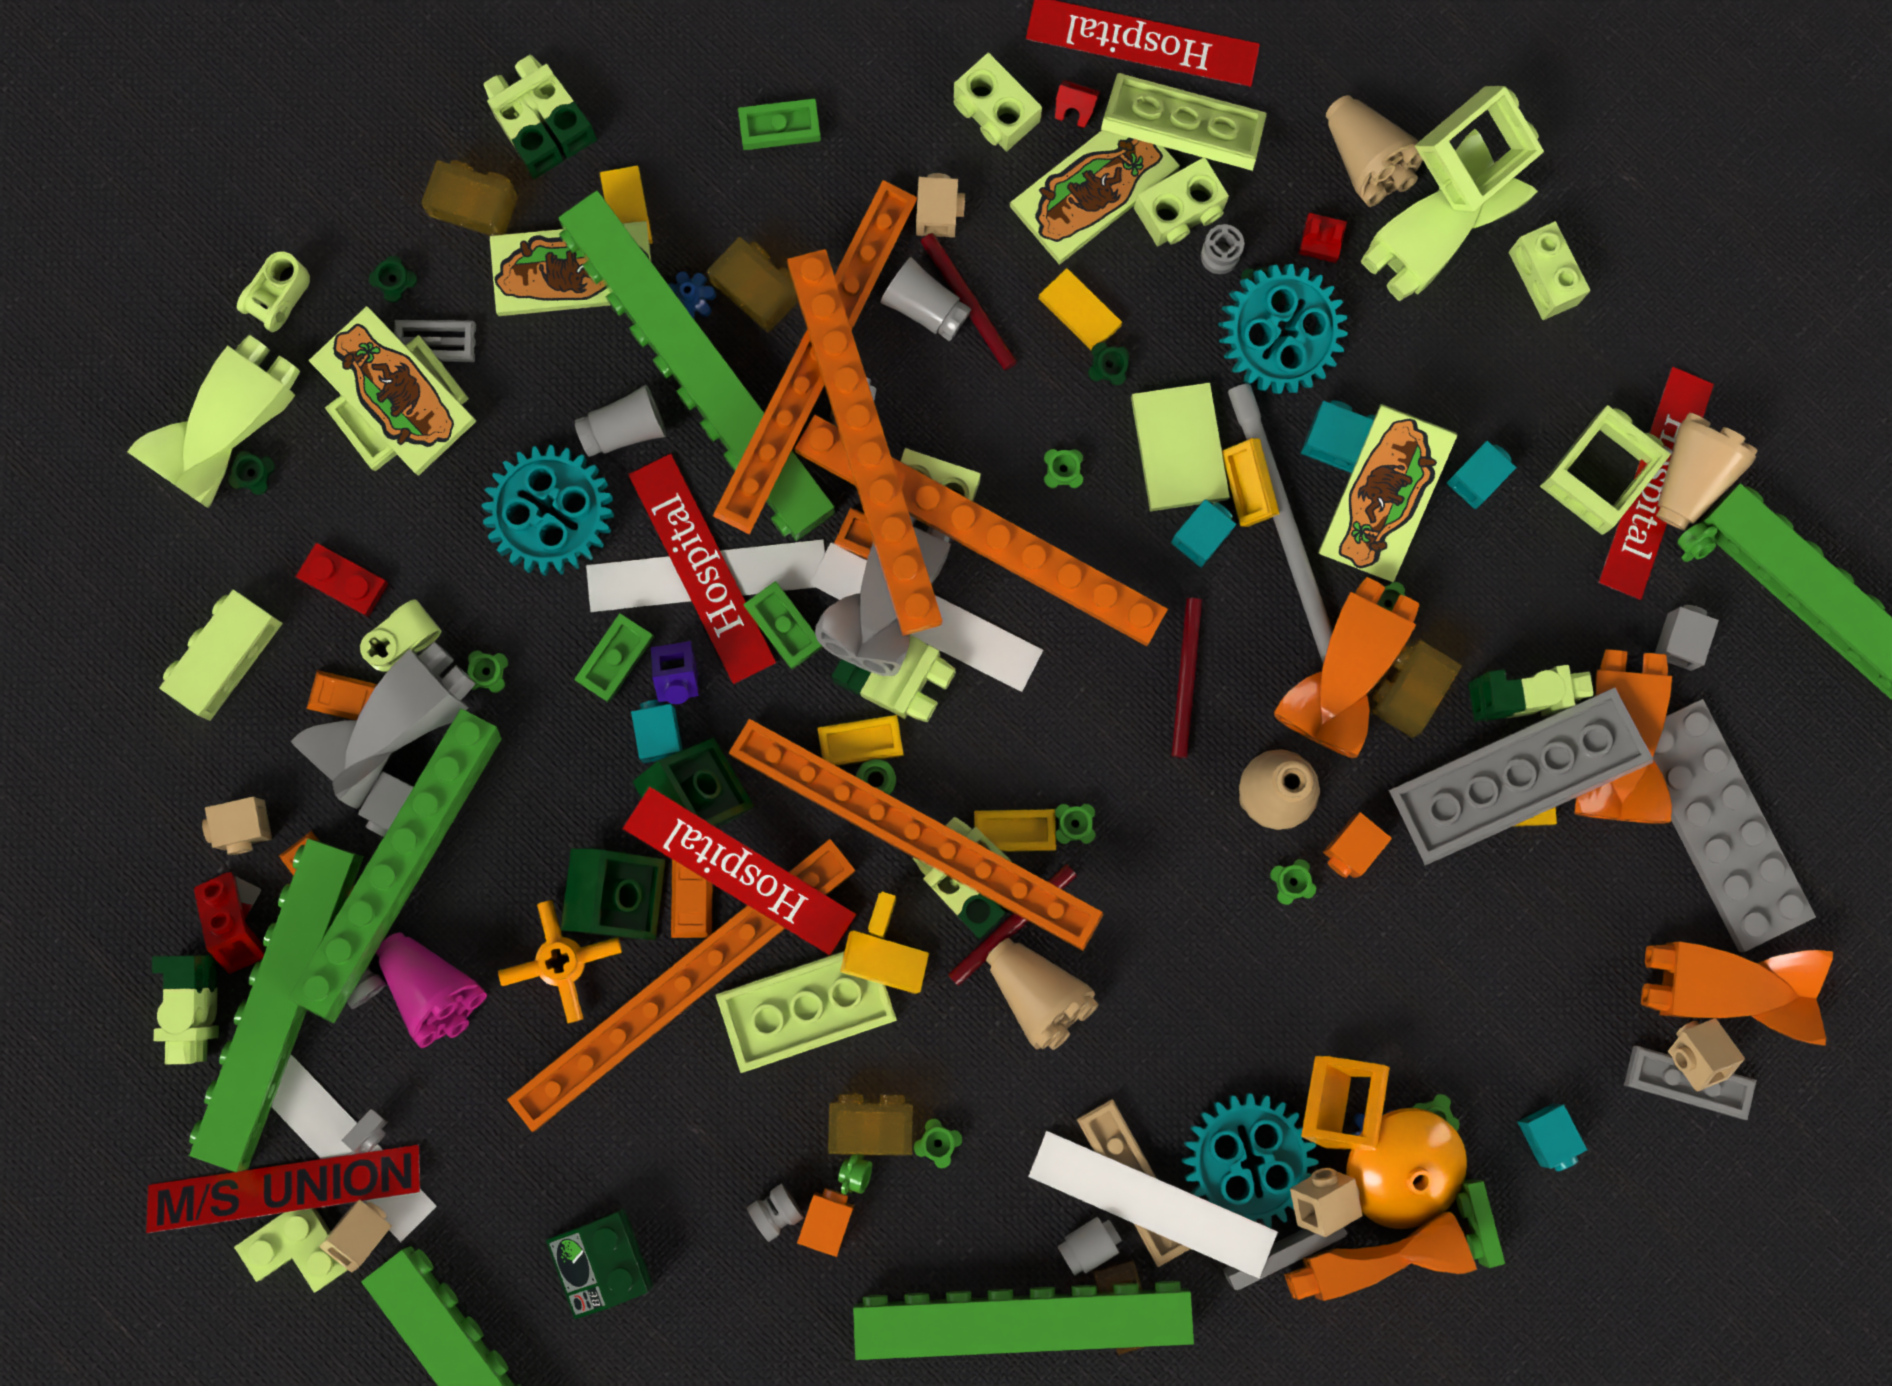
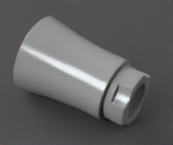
(925, 300)
(621, 423)

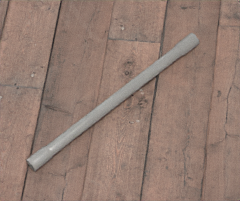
(1250, 421)

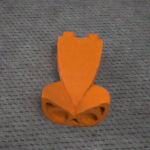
(1363, 646)
(1646, 695)
(1724, 985)
(1338, 1272)

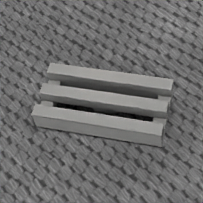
(468, 341)

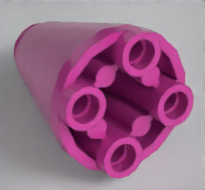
(427, 989)

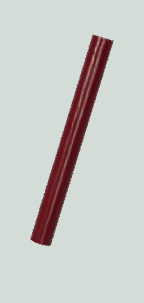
(961, 290)
(1186, 678)
(1004, 931)

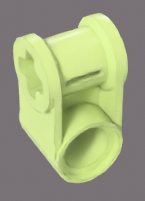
(275, 294)
(404, 630)

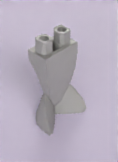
(865, 624)
(399, 710)

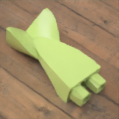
(1430, 231)
(228, 409)

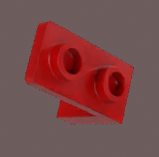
(224, 924)

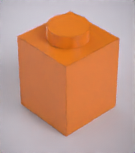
(1356, 846)
(826, 1222)

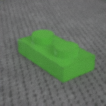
(779, 124)
(783, 625)
(614, 658)
(1483, 1240)

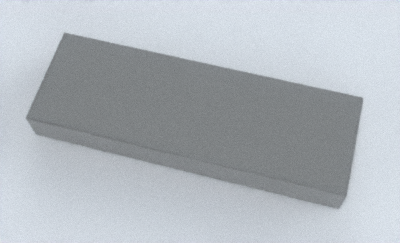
(1658, 1075)
(1283, 1254)

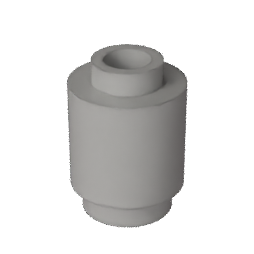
(1090, 1245)

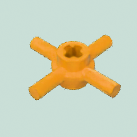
(548, 952)

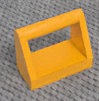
(1329, 1099)

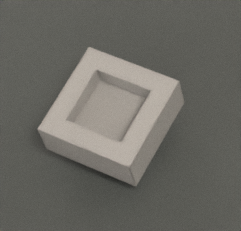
(366, 1132)

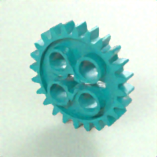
(1255, 307)
(568, 481)
(1285, 1150)

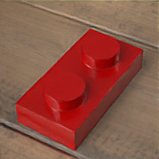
(342, 580)

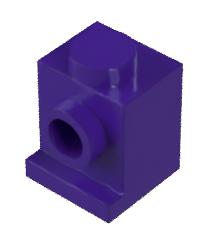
(675, 683)

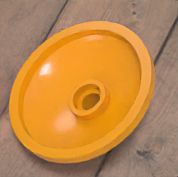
(1409, 1146)

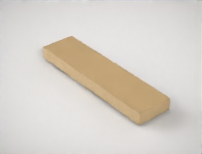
(1112, 1138)

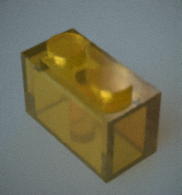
(470, 198)
(754, 283)
(1415, 688)
(870, 1126)

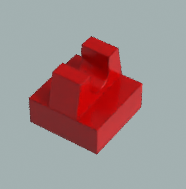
(1078, 97)
(1322, 237)

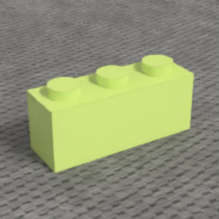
(219, 655)

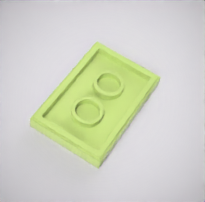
(362, 435)
(1180, 446)

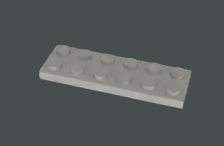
(1521, 776)
(1727, 831)

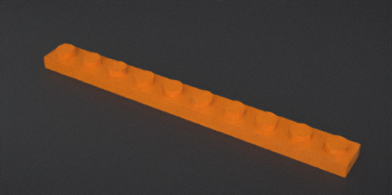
(803, 380)
(864, 443)
(1000, 540)
(917, 834)
(665, 998)

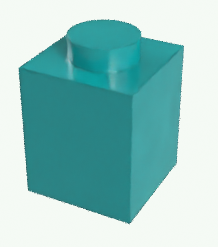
(1482, 474)
(1204, 532)
(656, 731)
(1553, 1137)

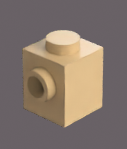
(938, 205)
(237, 825)
(1705, 1054)
(1326, 1201)
(356, 1235)

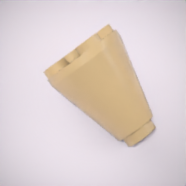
(1373, 150)
(1701, 470)
(1268, 798)
(1040, 993)

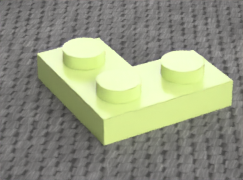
(289, 1237)

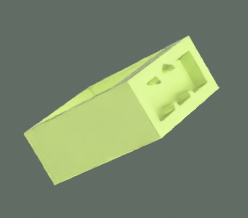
(1449, 170)
(1582, 499)

